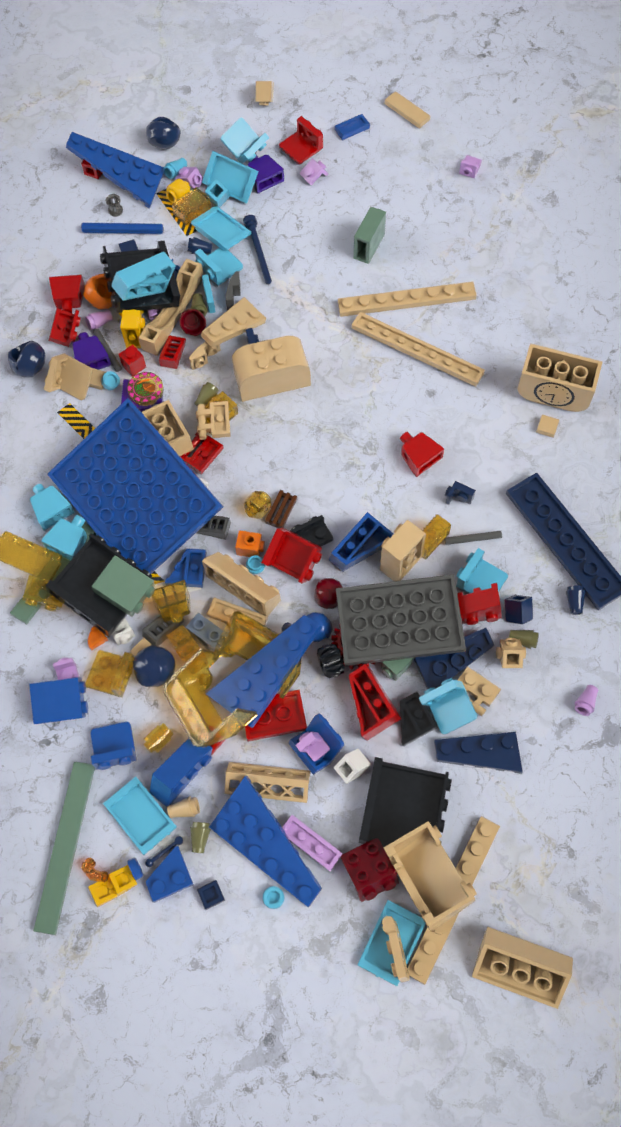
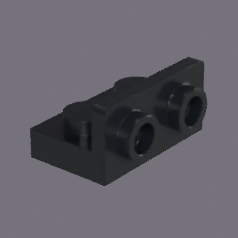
(314, 531)

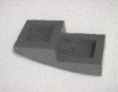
(233, 290)

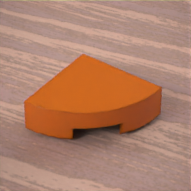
(96, 638)

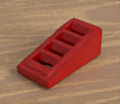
(172, 362)

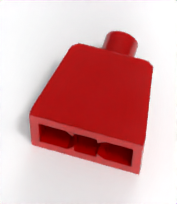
(67, 291)
(420, 452)

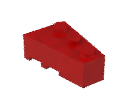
(480, 605)
(372, 703)

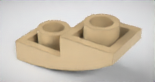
(199, 356)

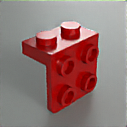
(304, 142)

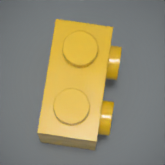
(132, 326)

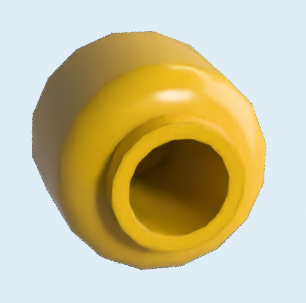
(177, 190)

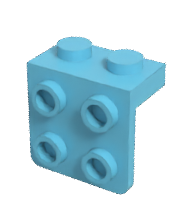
(243, 141)
(219, 264)
(479, 574)
(449, 705)

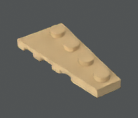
(233, 323)

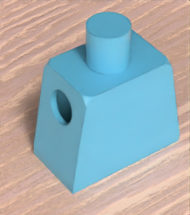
(49, 506)
(66, 537)

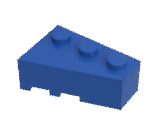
(360, 543)
(178, 771)

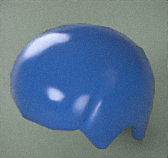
(324, 622)

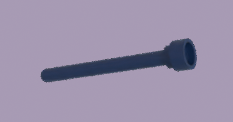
(251, 223)

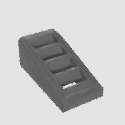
(218, 520)
(155, 637)

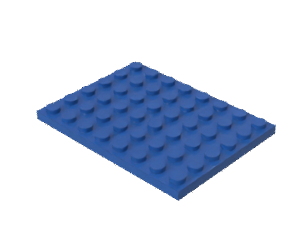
(135, 488)

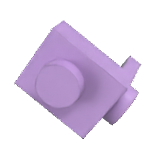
(313, 171)
(190, 175)
(313, 745)

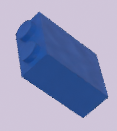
(58, 700)

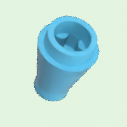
(172, 168)

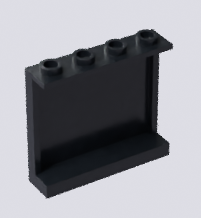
(120, 260)
(75, 584)
(402, 800)

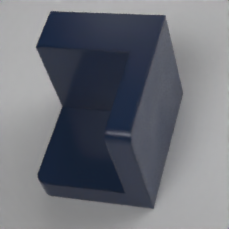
(518, 609)

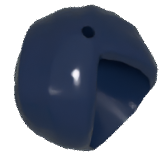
(163, 133)
(27, 359)
(153, 666)

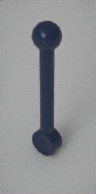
(178, 841)

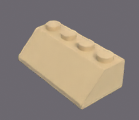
(241, 583)
(523, 967)

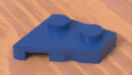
(189, 569)
(169, 876)

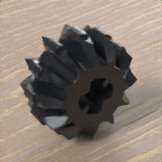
(330, 660)

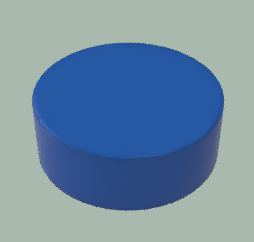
(135, 868)

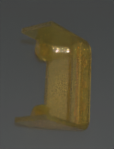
(247, 637)
(193, 707)

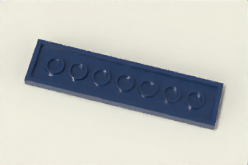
(567, 540)

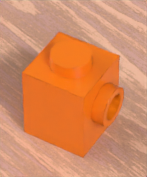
(249, 544)

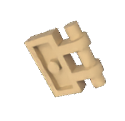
(219, 420)
(479, 688)

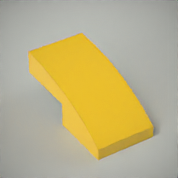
(117, 884)

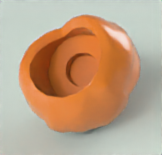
(97, 292)

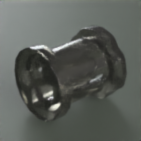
(109, 201)

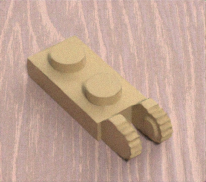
(395, 947)

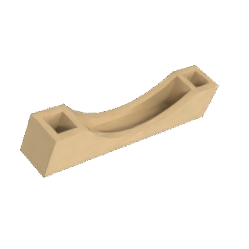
(158, 331)

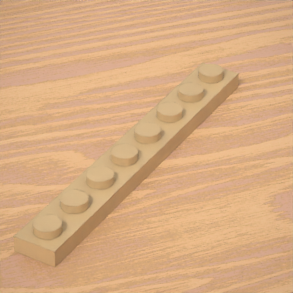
(407, 299)
(418, 349)
(468, 868)

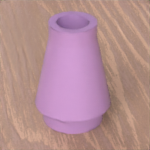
(98, 319)
(586, 702)

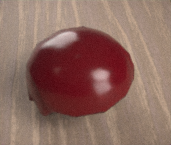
(192, 322)
(326, 594)

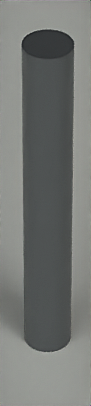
(113, 360)
(473, 537)

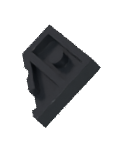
(415, 719)

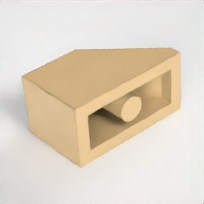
(264, 92)

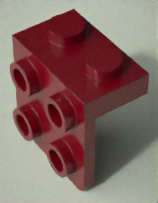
(370, 869)

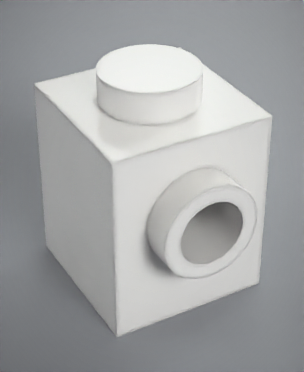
(352, 766)

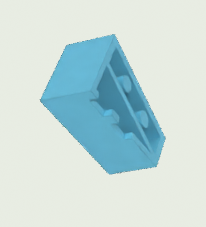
(144, 277)

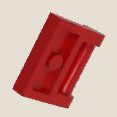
(204, 454)

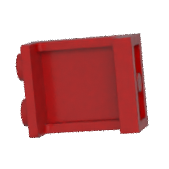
(292, 555)

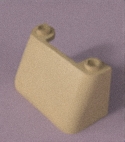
(429, 875)

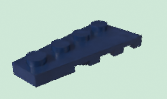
(442, 667)
(487, 751)

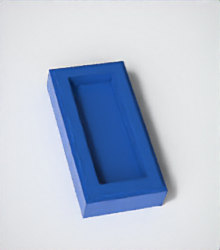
(352, 126)

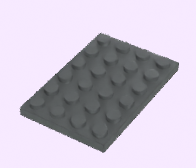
(400, 620)

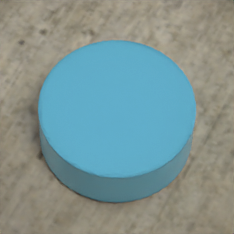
(110, 380)
(273, 897)

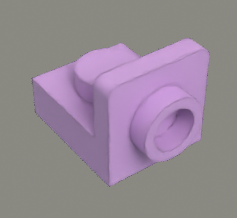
(470, 166)
(66, 669)

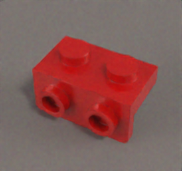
(63, 327)

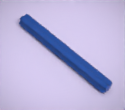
(132, 228)

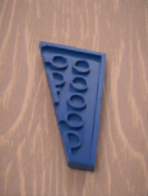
(121, 168)
(261, 676)
(258, 836)

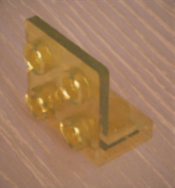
(110, 673)

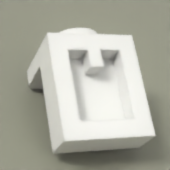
(123, 633)

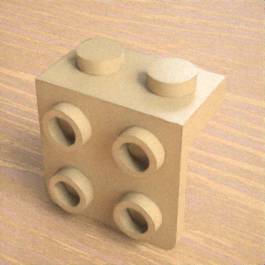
(68, 375)

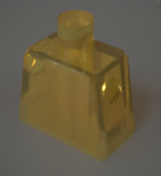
(172, 601)

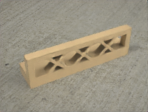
(270, 776)

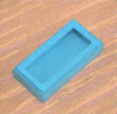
(208, 293)

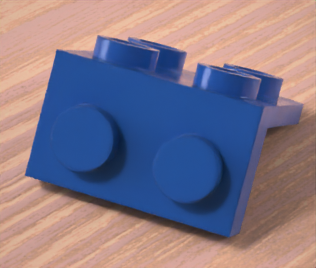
(334, 741)
(112, 746)

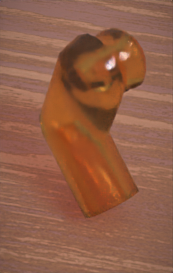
(92, 873)

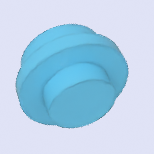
(254, 564)

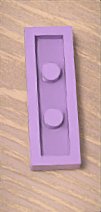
(311, 843)

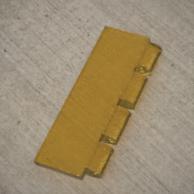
(28, 556)

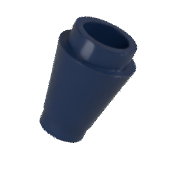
(195, 244)
(575, 597)

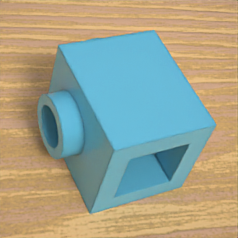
(217, 193)

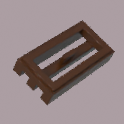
(286, 496)

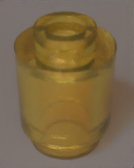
(158, 738)

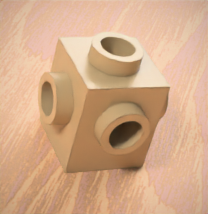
(511, 653)

